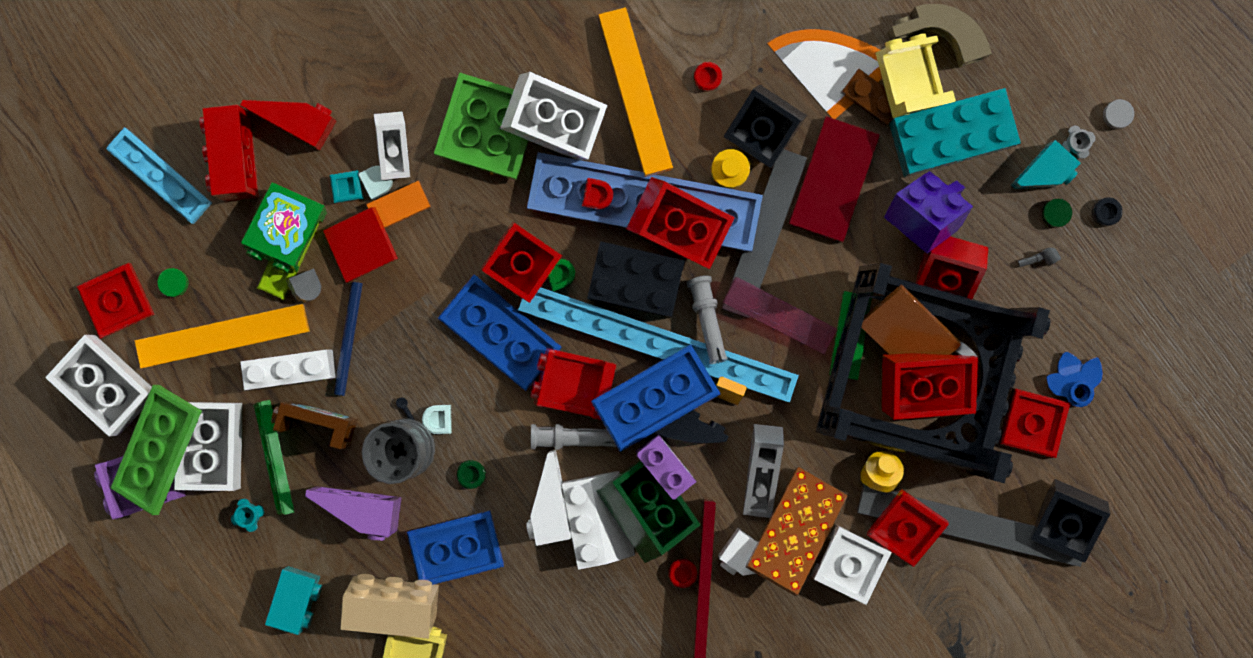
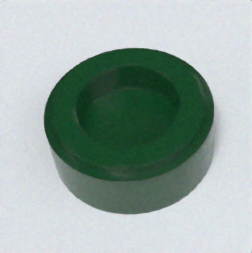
(1057, 213)
(471, 474)

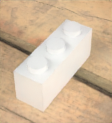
(288, 369)

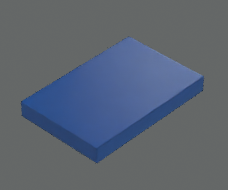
(455, 548)

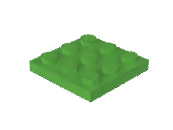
(473, 129)

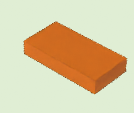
(401, 204)

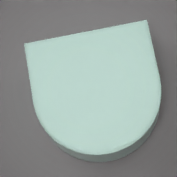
(374, 185)
(438, 419)

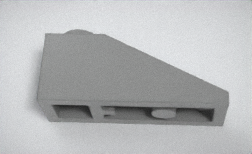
(763, 470)

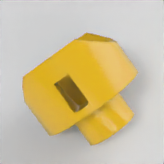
(730, 169)
(882, 471)

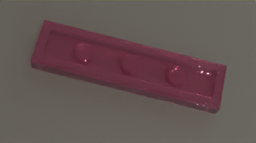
(779, 315)

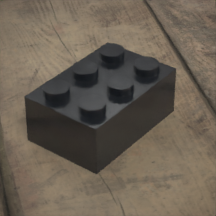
(635, 279)

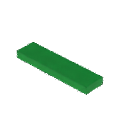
(273, 458)

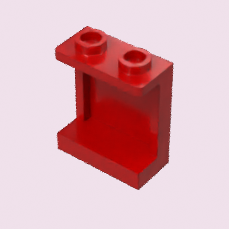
(571, 381)

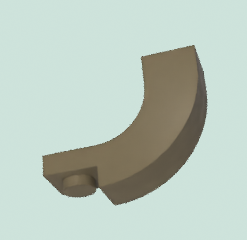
(950, 23)

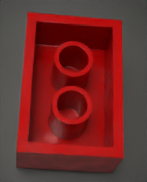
(229, 153)

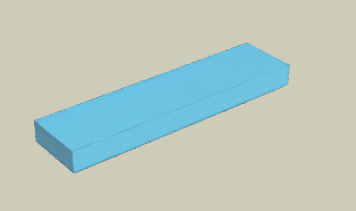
(159, 175)

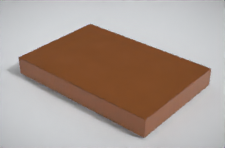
(906, 326)

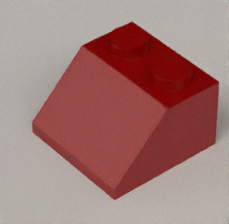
(521, 262)
(954, 267)

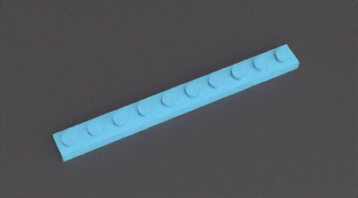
(656, 341)

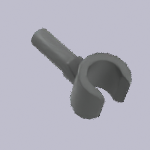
(1049, 255)

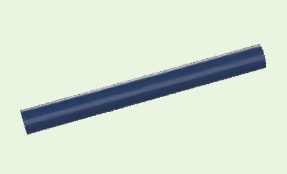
(348, 338)

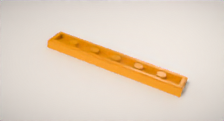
(635, 92)
(222, 336)

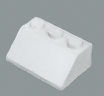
(593, 528)

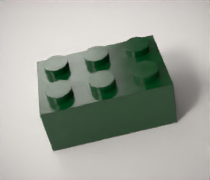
(647, 511)

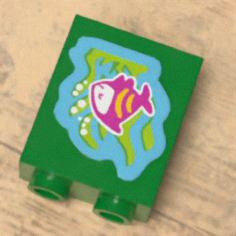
(282, 228)

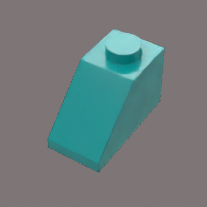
(1049, 169)

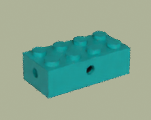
(954, 132)

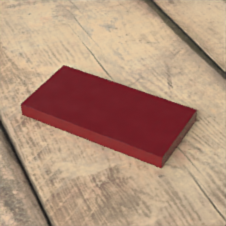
(834, 179)

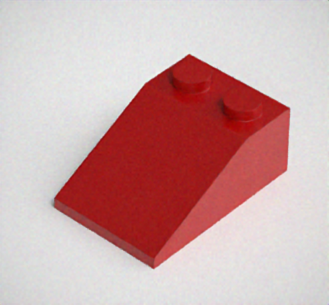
(680, 222)
(928, 385)

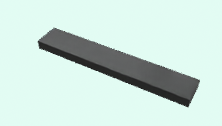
(772, 215)

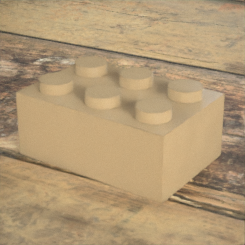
(390, 606)

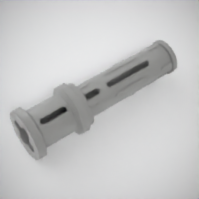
(705, 307)
(559, 437)

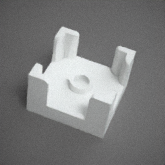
(851, 564)

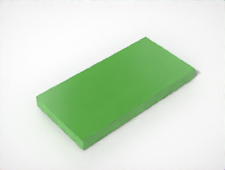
(155, 449)

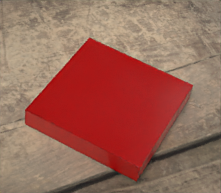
(360, 244)
(115, 300)
(1034, 423)
(907, 528)

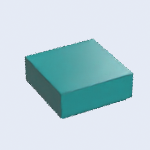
(346, 187)

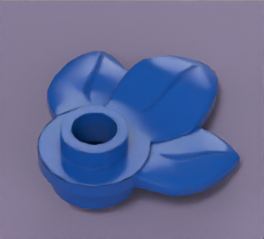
(1073, 375)

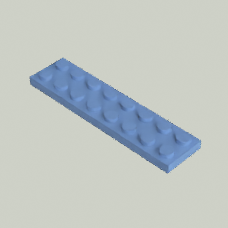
(561, 184)

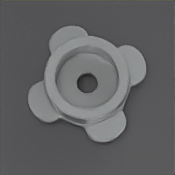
(1086, 138)

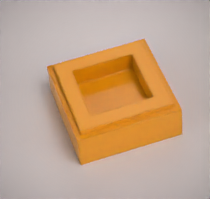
(730, 390)

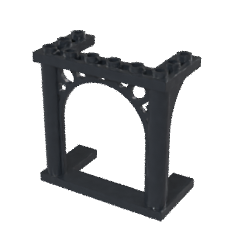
(975, 456)

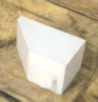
(392, 145)
(737, 553)

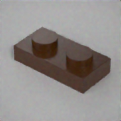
(869, 96)

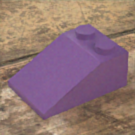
(362, 511)

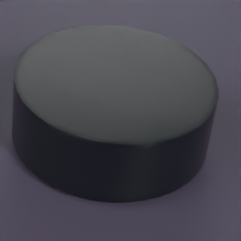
(1107, 211)

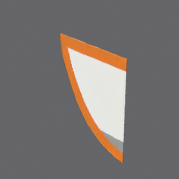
(826, 63)

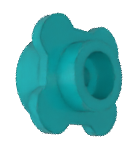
(244, 507)

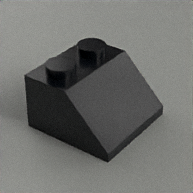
(764, 125)
(1070, 520)

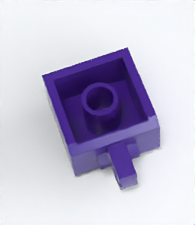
(929, 211)

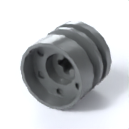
(385, 457)

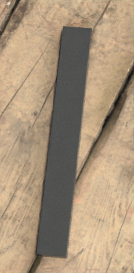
(971, 525)

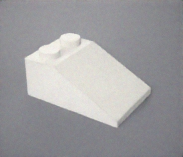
(549, 513)

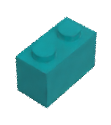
(293, 600)

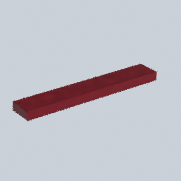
(704, 578)

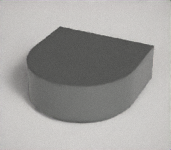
(305, 286)

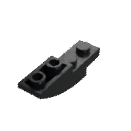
(691, 429)

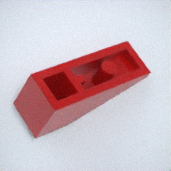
(296, 118)

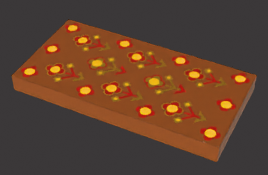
(796, 531)

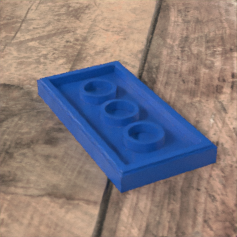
(497, 331)
(655, 398)

